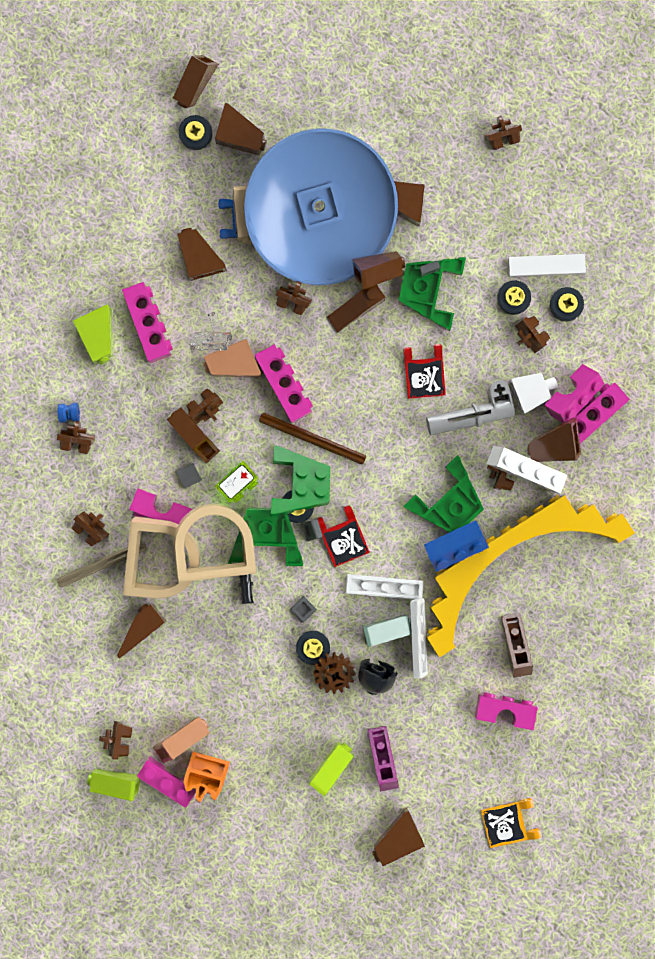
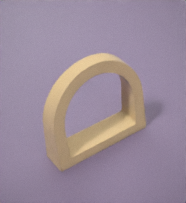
(217, 571)
(148, 590)

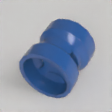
(68, 412)

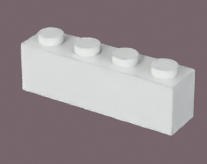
(526, 469)

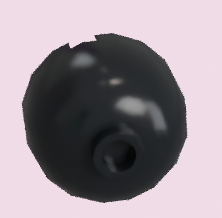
(376, 678)

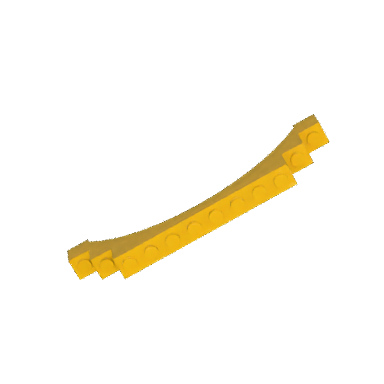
(554, 517)

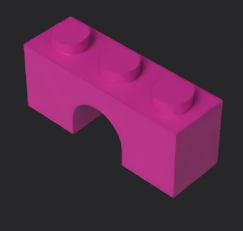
(567, 406)
(144, 505)
(523, 712)
(161, 779)

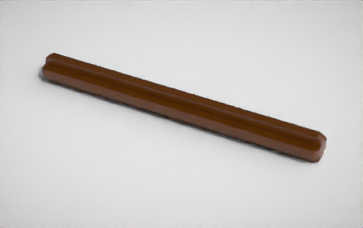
(312, 438)

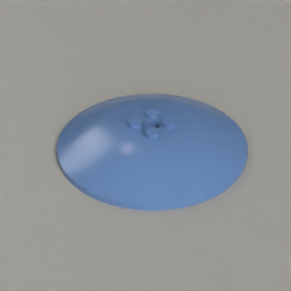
(356, 212)

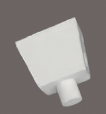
(532, 390)

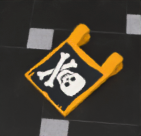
(506, 825)

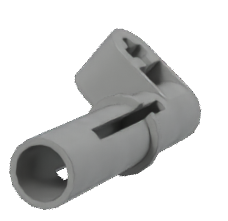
(496, 411)

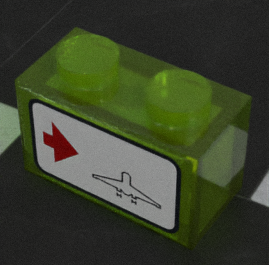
(237, 482)

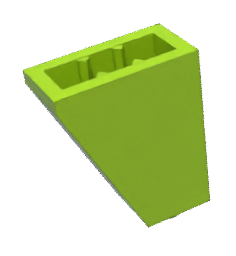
(96, 333)
(331, 768)
(114, 784)

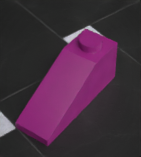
(383, 758)

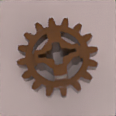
(333, 671)

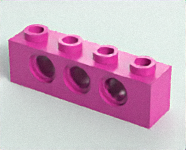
(133, 296)
(265, 359)
(616, 399)

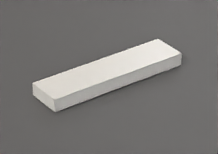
(547, 265)
(384, 587)
(419, 646)

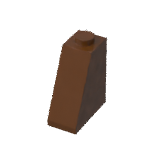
(194, 80)
(239, 133)
(410, 201)
(198, 255)
(377, 268)
(193, 435)
(557, 444)
(398, 840)

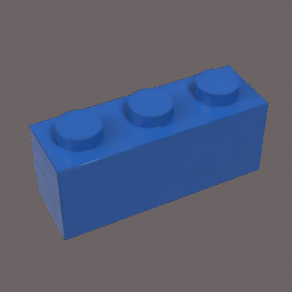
(456, 546)

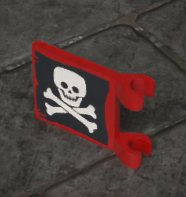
(424, 376)
(344, 540)

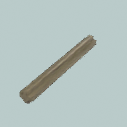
(96, 566)

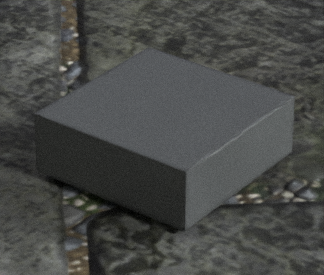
(429, 269)
(189, 475)
(312, 530)
(303, 609)

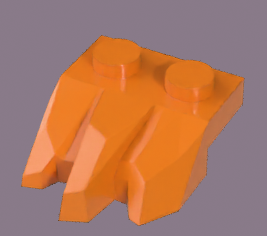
(205, 775)

